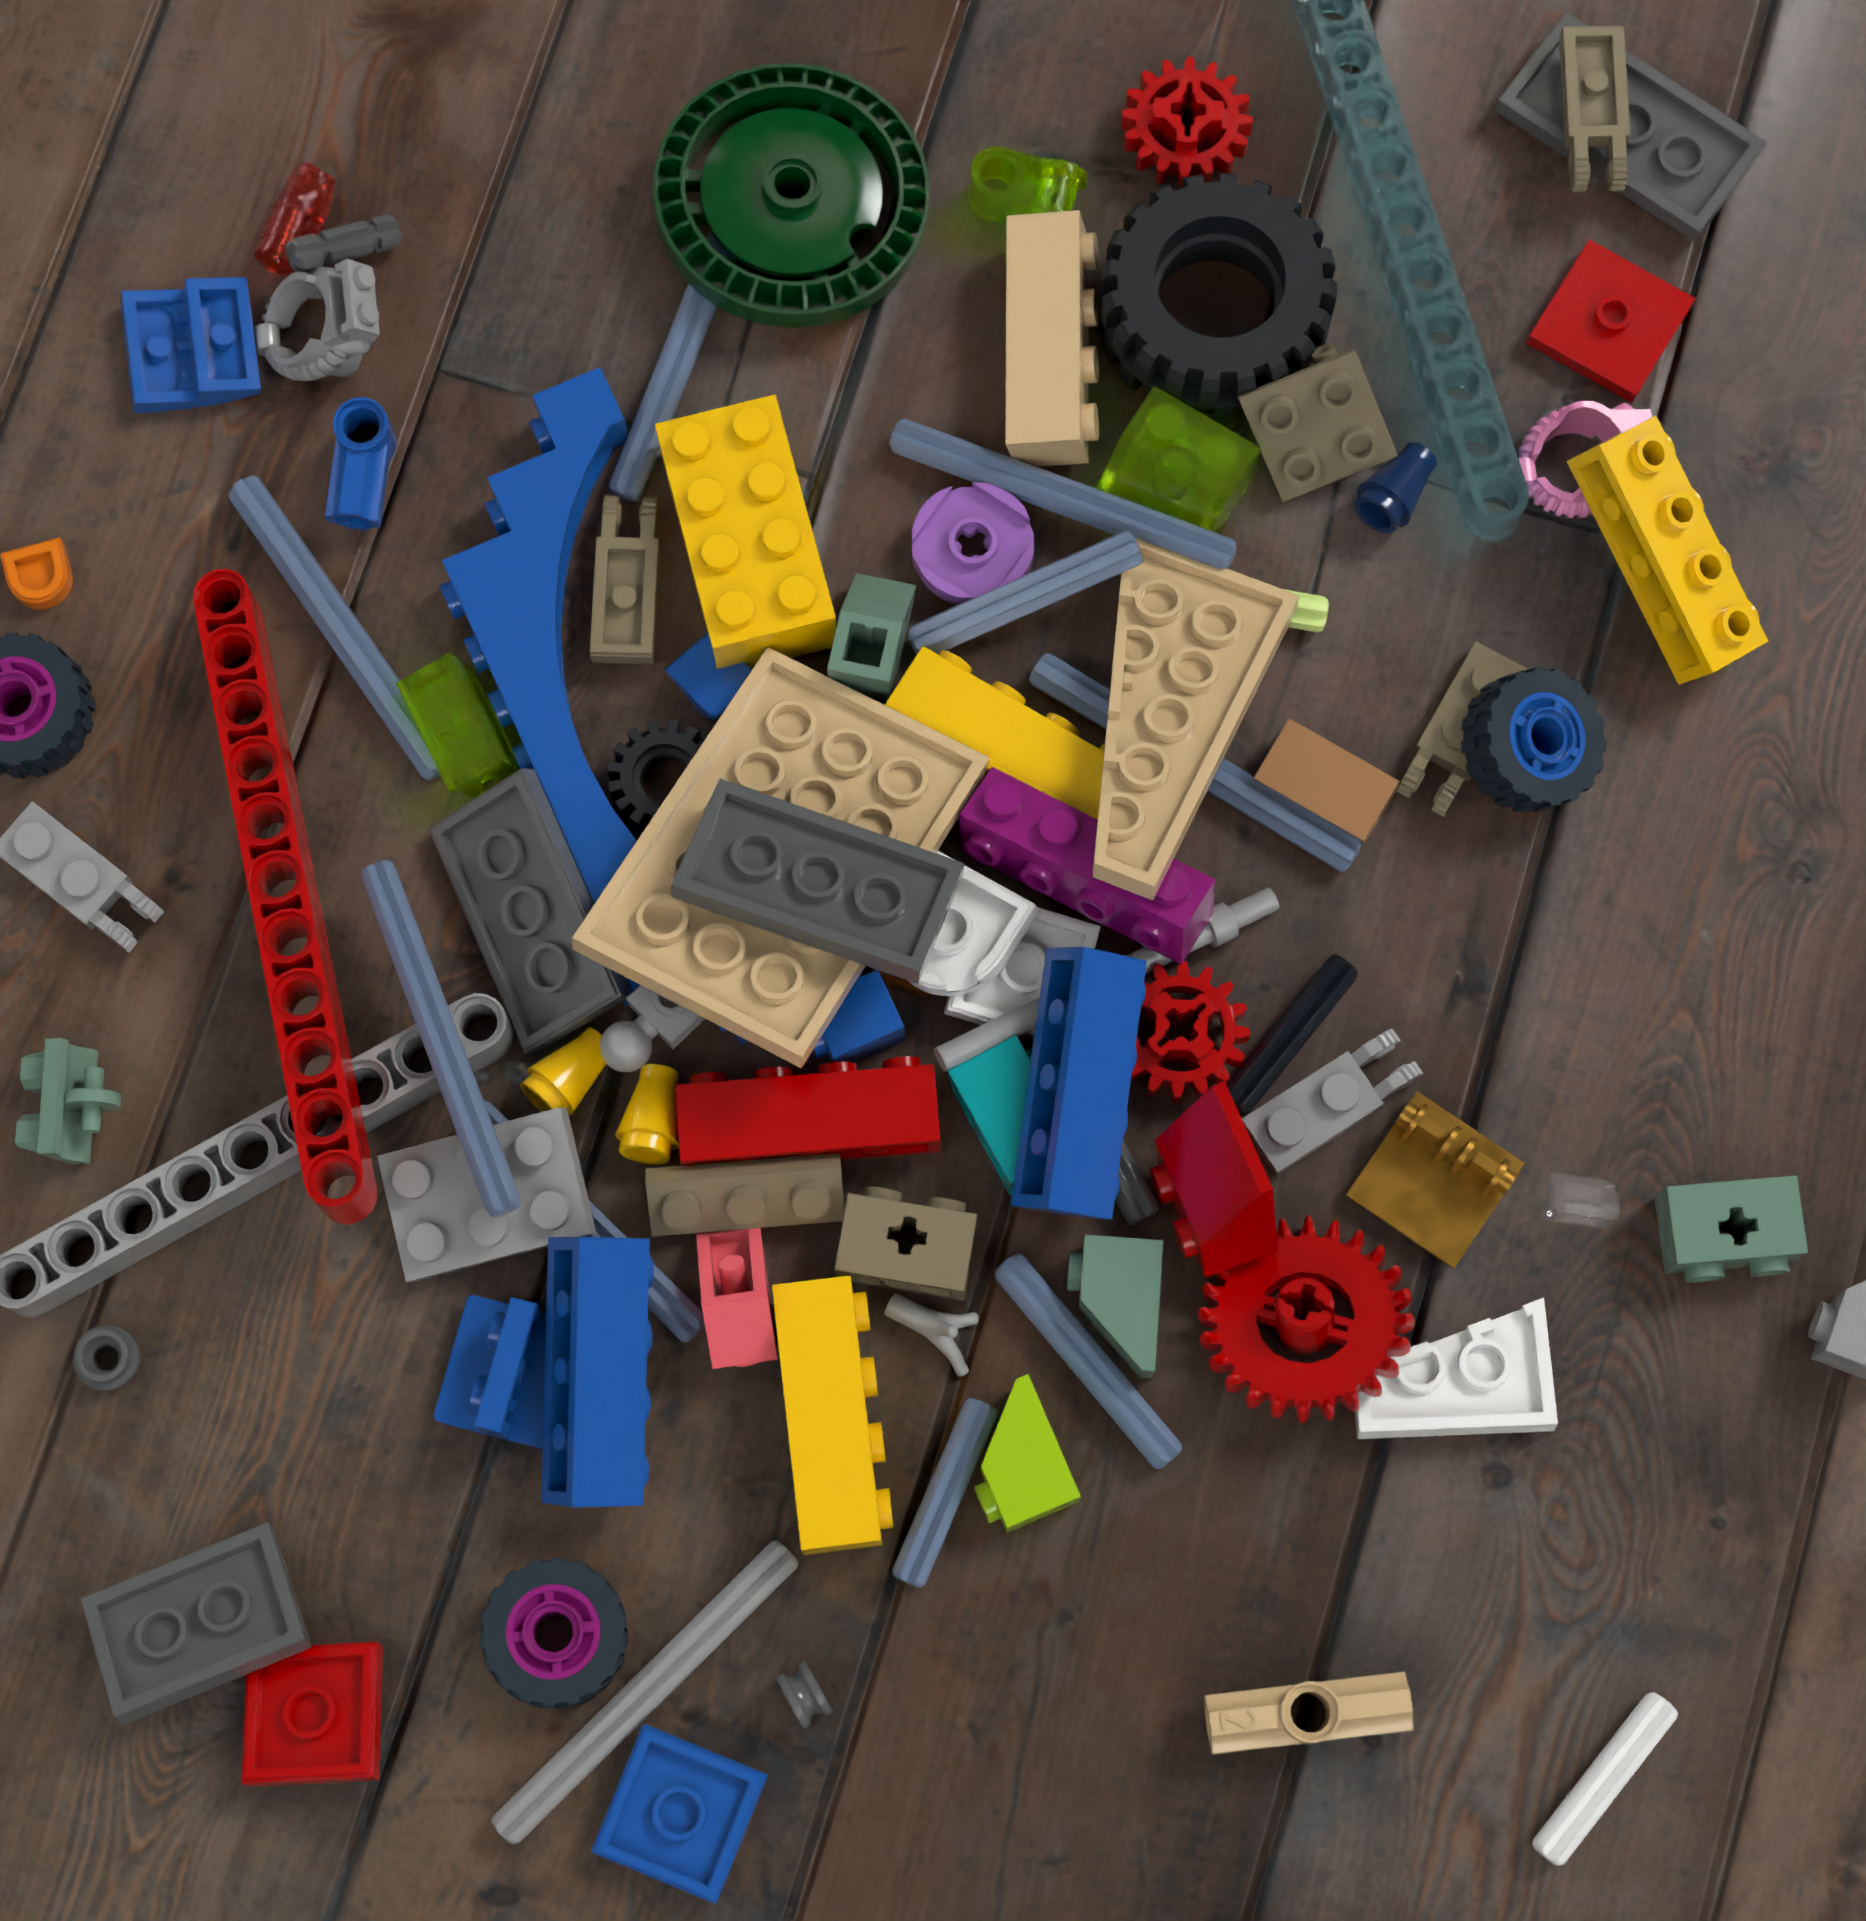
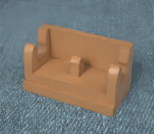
(1327, 780)

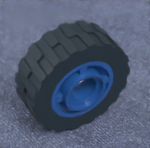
(1565, 733)

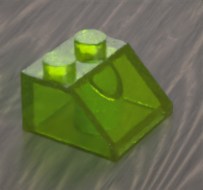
(1180, 463)

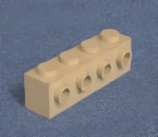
(1048, 338)

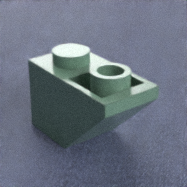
(871, 635)

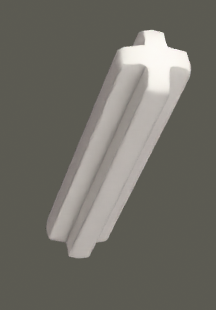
(1605, 1778)

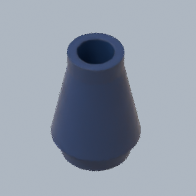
(1394, 490)

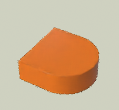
(39, 573)

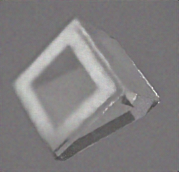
(1580, 1201)

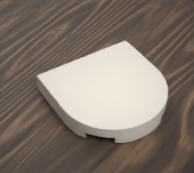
(976, 936)

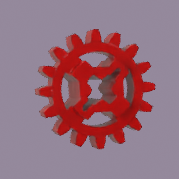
(1215, 118)
(1200, 1051)

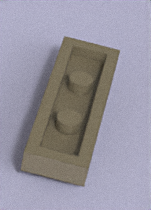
(745, 1194)

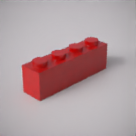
(810, 1114)

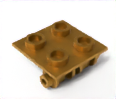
(1435, 1179)

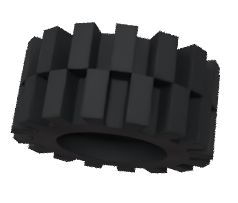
(636, 757)

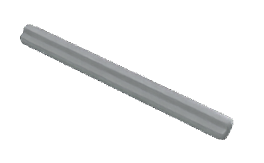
(644, 1692)

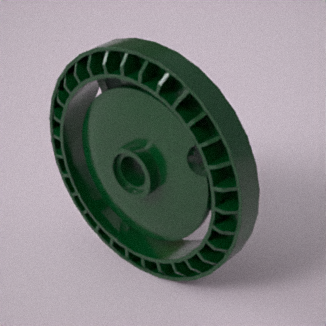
(801, 137)

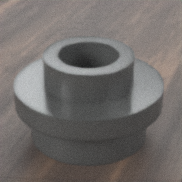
(92, 1344)

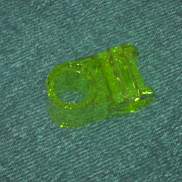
(1030, 182)

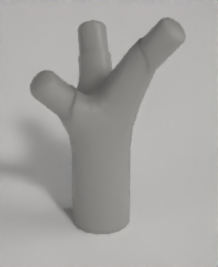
(934, 1325)

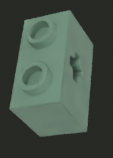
(1763, 1207)

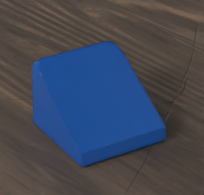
(702, 683)

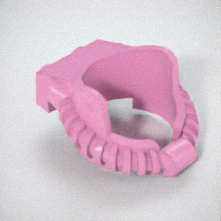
(1581, 418)

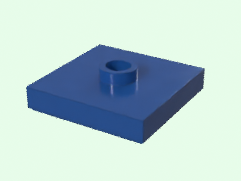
(679, 1813)

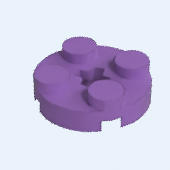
(965, 512)

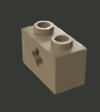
(875, 1259)

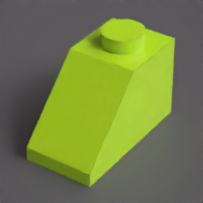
(1024, 1464)

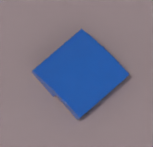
(190, 345)

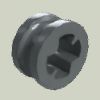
(804, 1694)

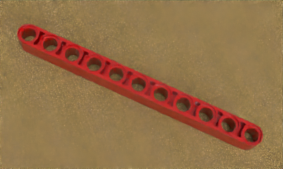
(293, 914)

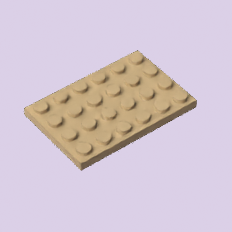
(810, 746)

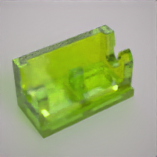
(458, 725)

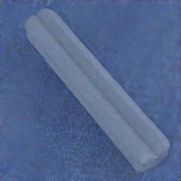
(945, 1492)

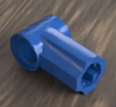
(359, 468)

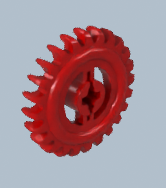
(1304, 1268)

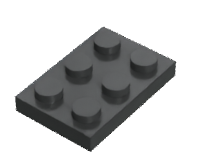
(195, 1623)

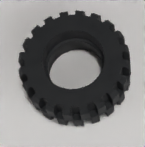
(1223, 225)

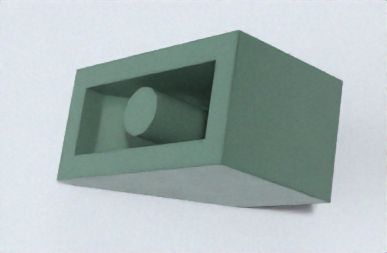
(1121, 1294)

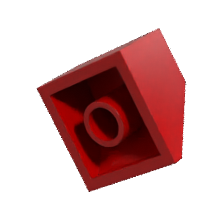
(1215, 1185)

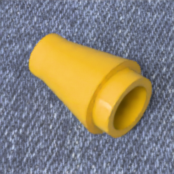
(565, 1074)
(650, 1120)

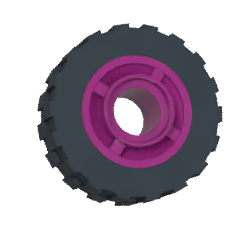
(58, 708)
(523, 1603)

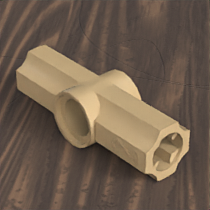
(1351, 1706)

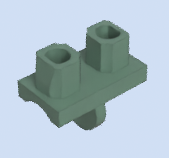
(69, 1101)

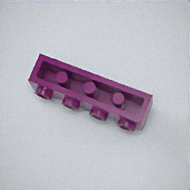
(1054, 854)

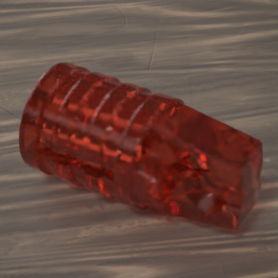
(296, 212)

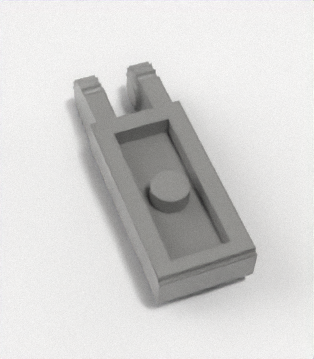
(72, 873)
(1325, 1104)

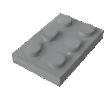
(441, 1213)

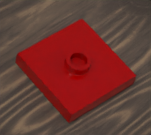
(1610, 321)
(314, 1717)

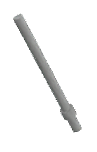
(1221, 928)

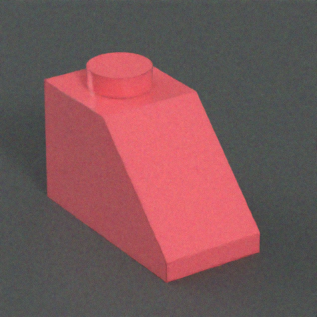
(736, 1298)

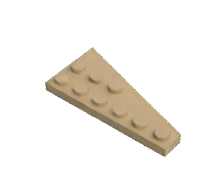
(1181, 682)

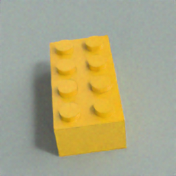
(747, 532)

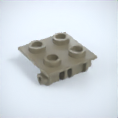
(1318, 423)

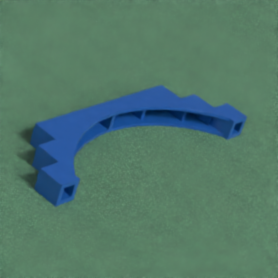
(515, 608)

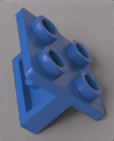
(497, 1372)

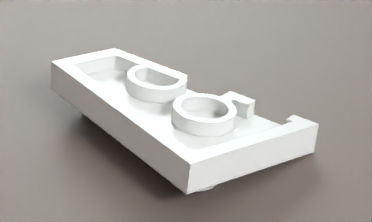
(1469, 1383)

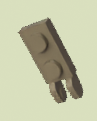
(1595, 101)
(625, 587)
(1443, 734)

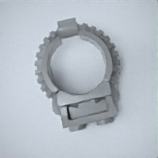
(348, 327)

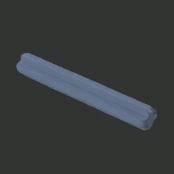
(1027, 594)
(1088, 1361)

